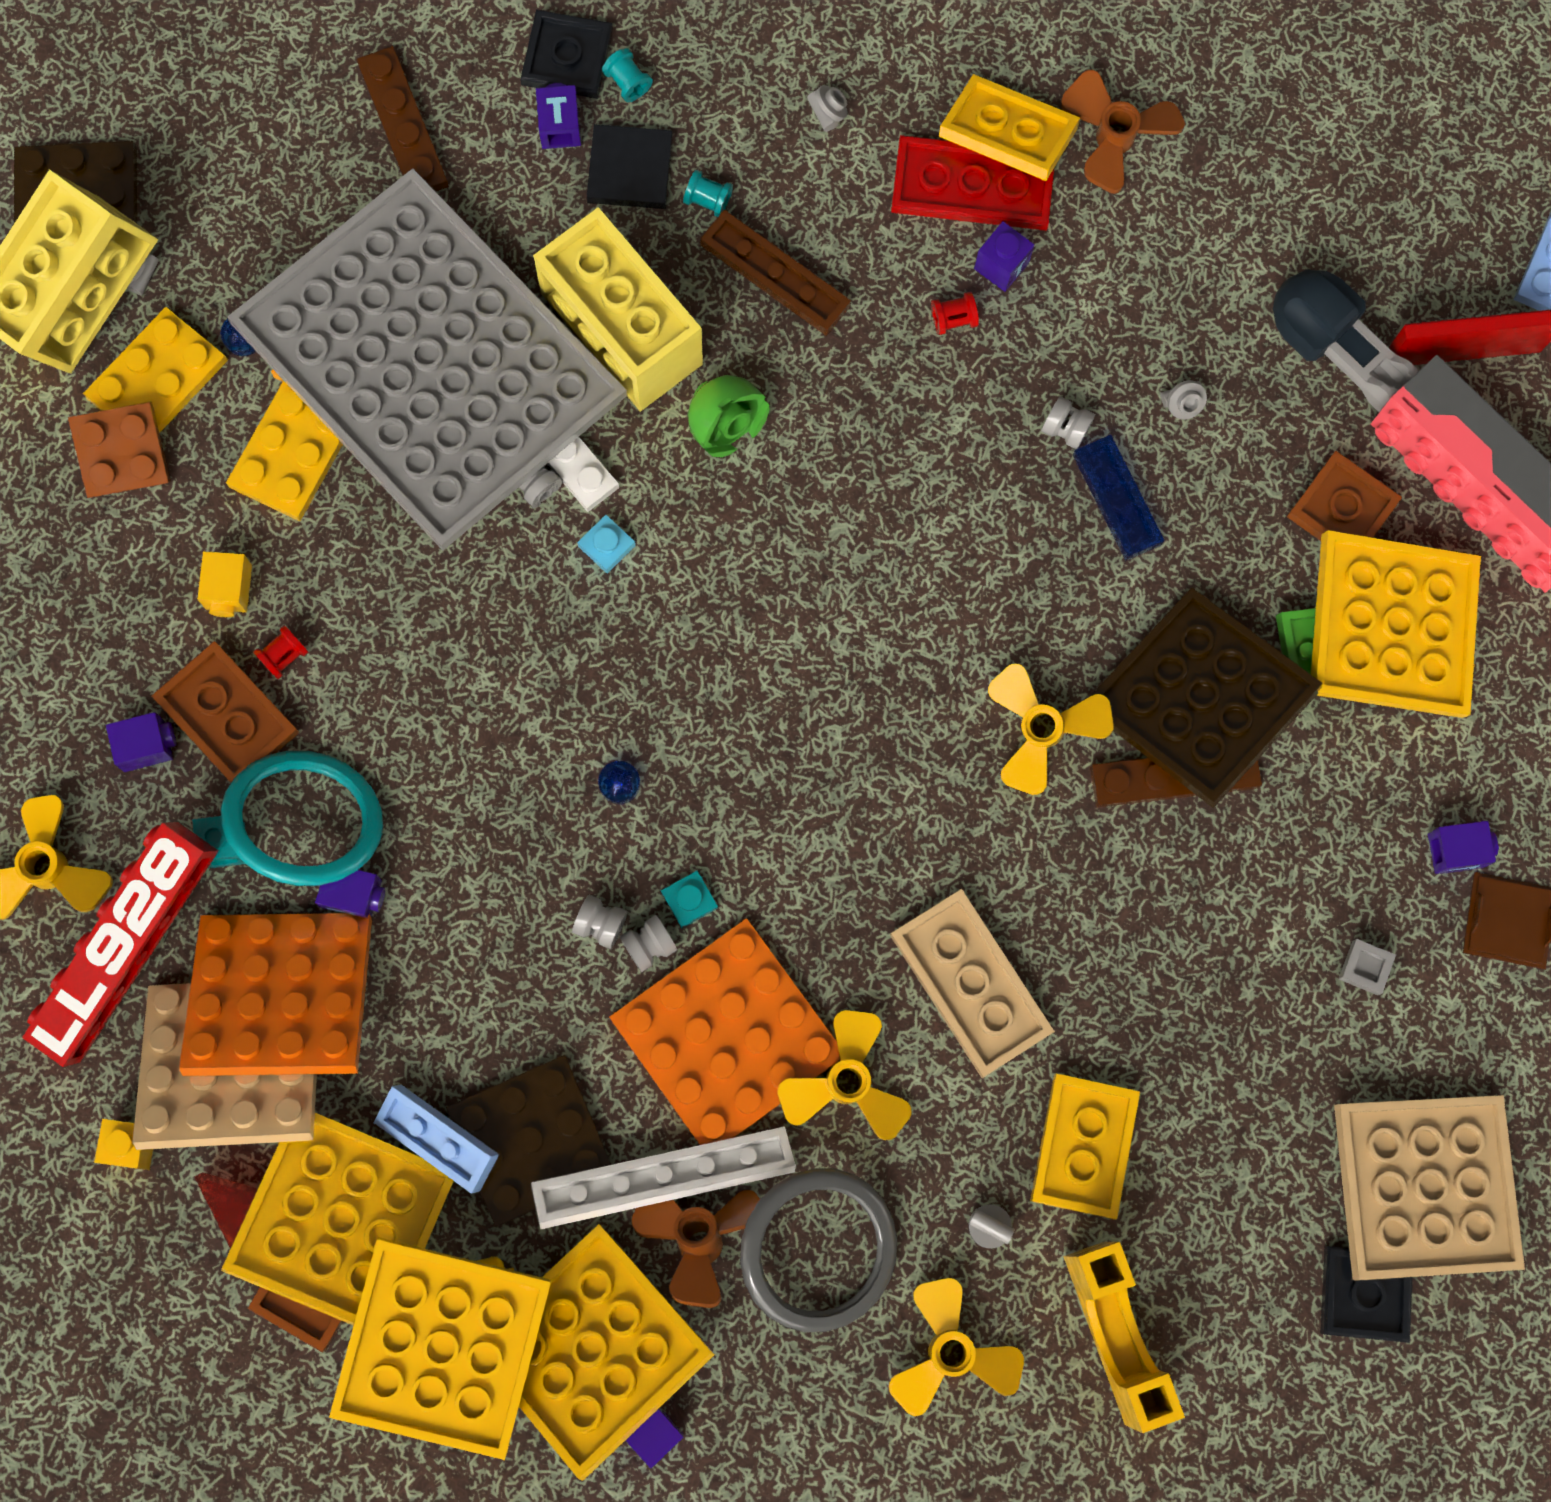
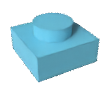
(606, 544)

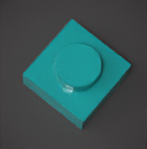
(689, 899)

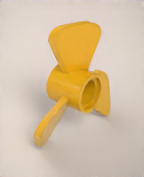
(1028, 766)
(79, 886)
(806, 1096)
(941, 1307)

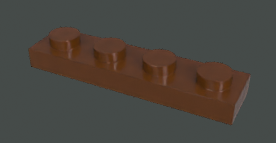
(401, 117)
(775, 272)
(1145, 781)

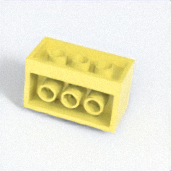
(65, 271)
(619, 308)

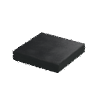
(566, 52)
(629, 166)
(1363, 1307)

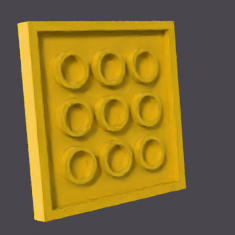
(1395, 624)
(323, 1211)
(440, 1348)
(604, 1354)

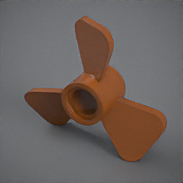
(1091, 102)
(694, 1277)

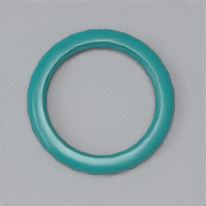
(288, 873)

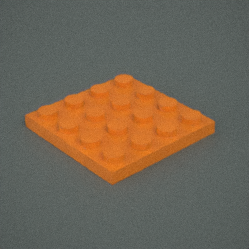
(277, 995)
(726, 1035)

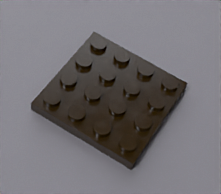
(1205, 696)

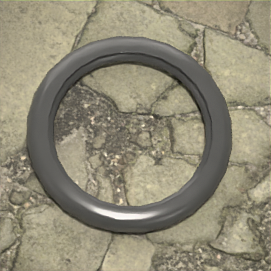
(755, 1229)

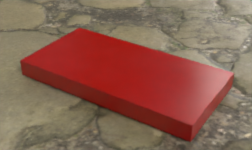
(962, 185)
(1474, 337)

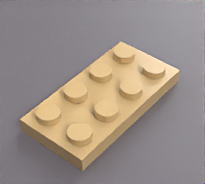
(971, 983)

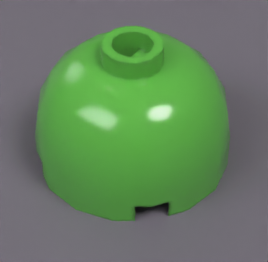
(725, 412)

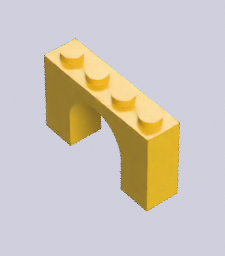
(1140, 1388)

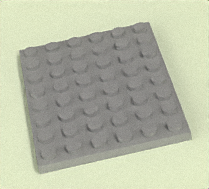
(427, 358)

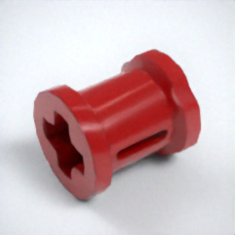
(954, 313)
(281, 652)

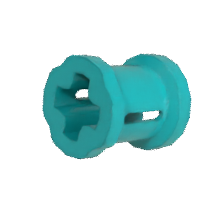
(627, 75)
(707, 193)

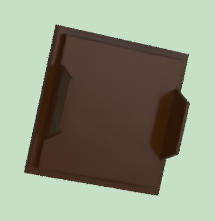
(1509, 921)

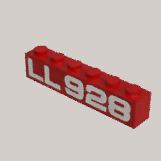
(119, 943)

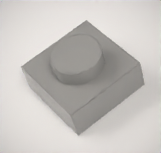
(1367, 967)

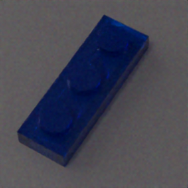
(1118, 497)

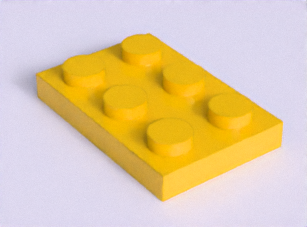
(1009, 127)
(161, 365)
(286, 456)
(1085, 1146)

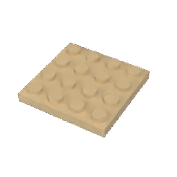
(210, 1109)
(1428, 1187)

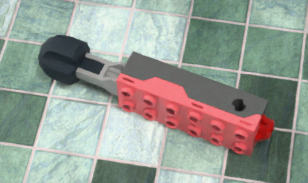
(1431, 421)

